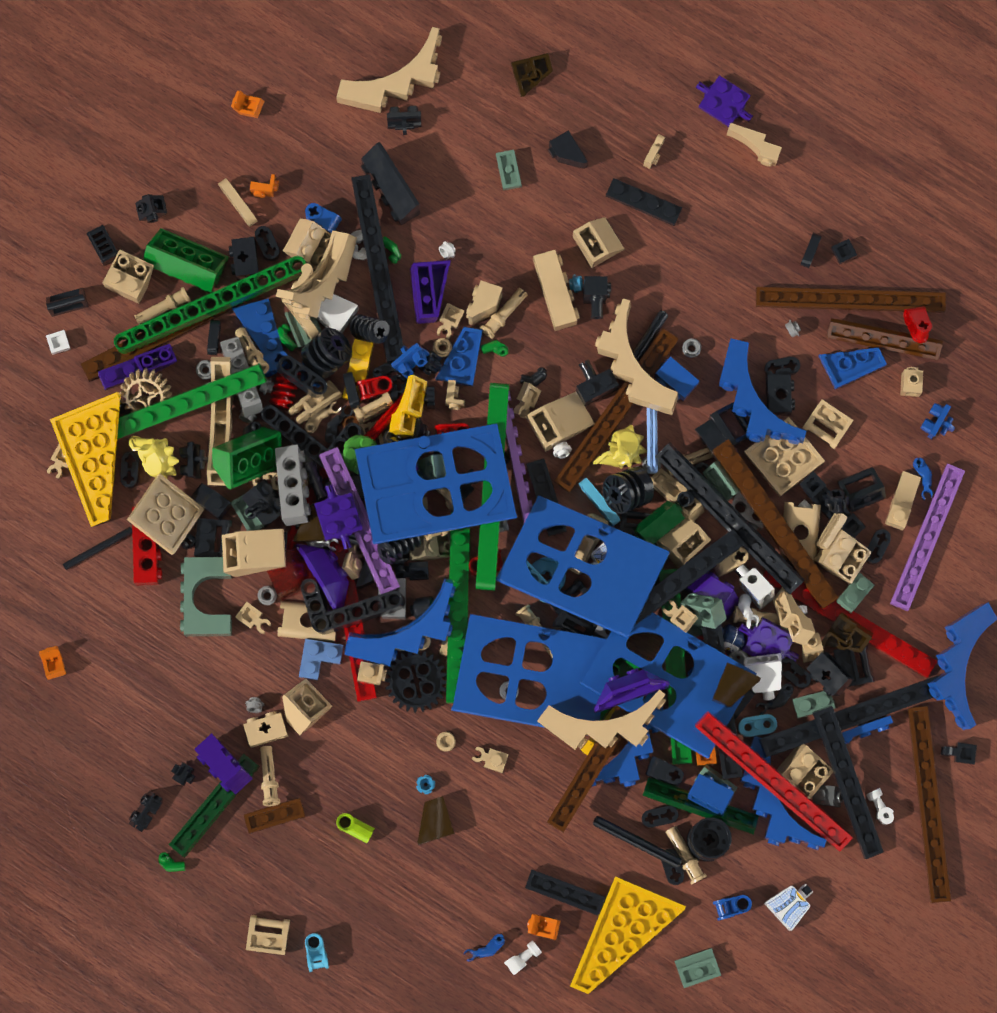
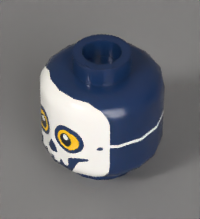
(733, 638)

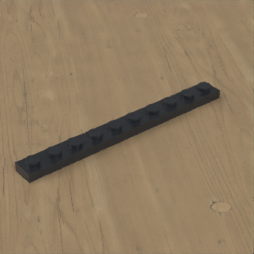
(377, 263)
(729, 517)
(848, 717)

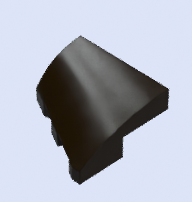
(530, 72)
(311, 530)
(847, 634)
(733, 685)
(435, 821)

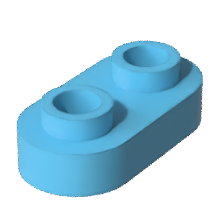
(757, 726)

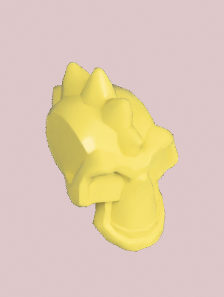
(624, 449)
(155, 455)

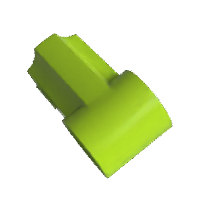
(356, 829)

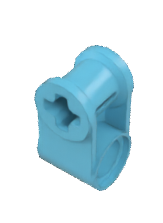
(316, 954)

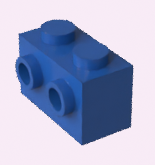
(676, 378)
(711, 794)

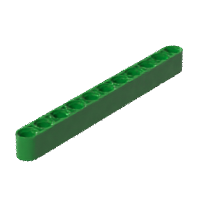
(203, 311)
(490, 532)

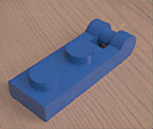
(864, 730)

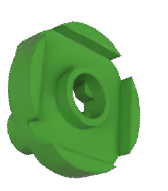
(350, 445)

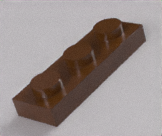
(274, 815)

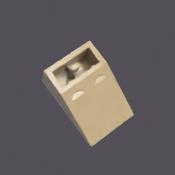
(559, 420)
(253, 551)

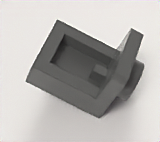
(828, 796)

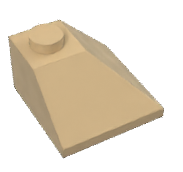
(304, 706)

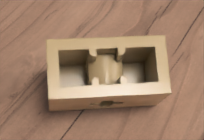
(276, 732)

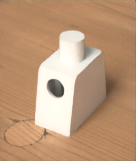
(337, 313)
(769, 670)

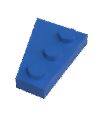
(260, 325)
(463, 358)
(850, 366)

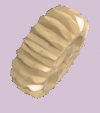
(143, 379)

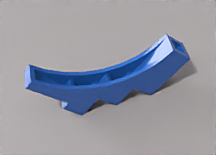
(762, 420)
(381, 647)
(954, 660)
(624, 763)
(780, 822)

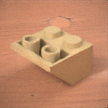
(308, 241)
(597, 241)
(128, 276)
(486, 302)
(683, 541)
(843, 557)
(805, 770)

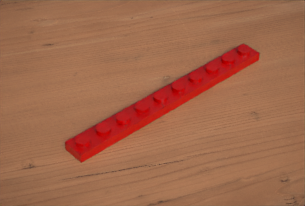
(881, 638)
(363, 690)
(773, 781)

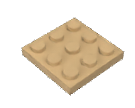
(783, 462)
(165, 514)

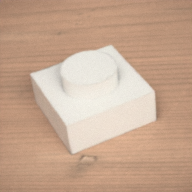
(58, 342)

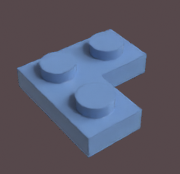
(315, 653)

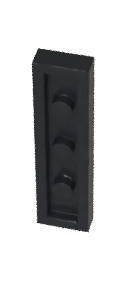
(643, 202)
(543, 487)
(564, 892)

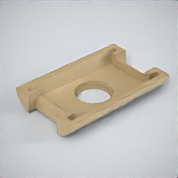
(804, 516)
(292, 626)

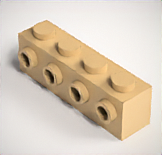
(555, 290)

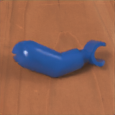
(926, 475)
(490, 949)

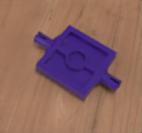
(724, 101)
(338, 516)
(768, 640)

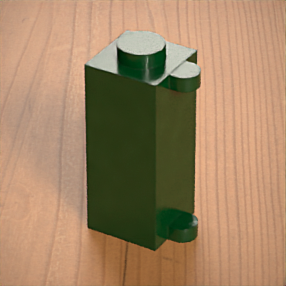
(659, 522)

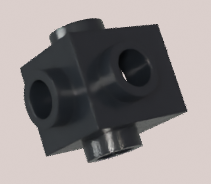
(151, 208)

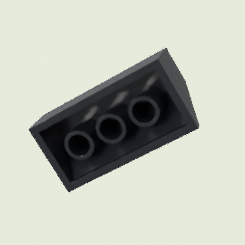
(390, 184)

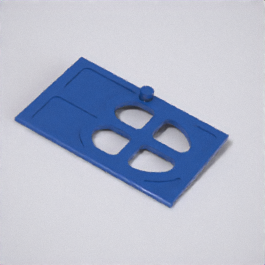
(396, 491)
(618, 582)
(571, 661)
(692, 693)

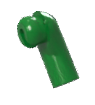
(393, 248)
(285, 339)
(496, 347)
(169, 864)

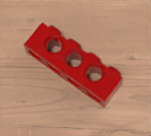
(141, 575)

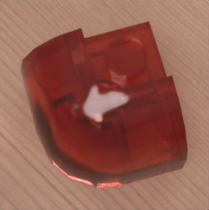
(288, 579)

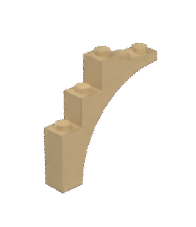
(372, 94)
(321, 284)
(643, 389)
(220, 417)
(604, 732)

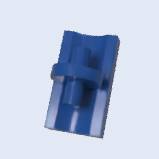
(409, 359)
(940, 412)

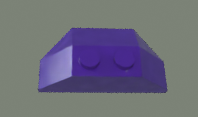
(327, 573)
(628, 688)

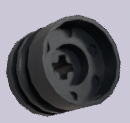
(326, 352)
(628, 490)
(719, 835)

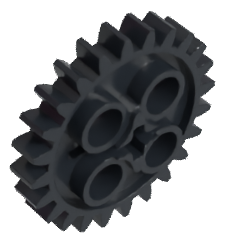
(399, 685)

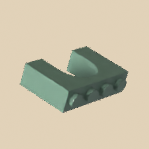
(195, 622)

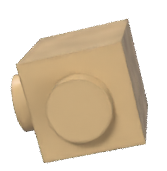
(911, 382)

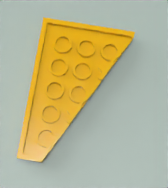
(89, 448)
(624, 926)

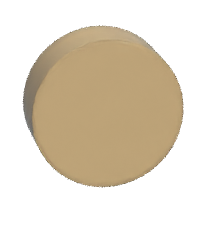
(445, 741)

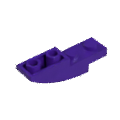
(152, 360)

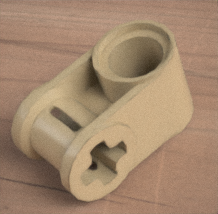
(731, 563)

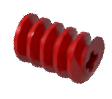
(283, 392)

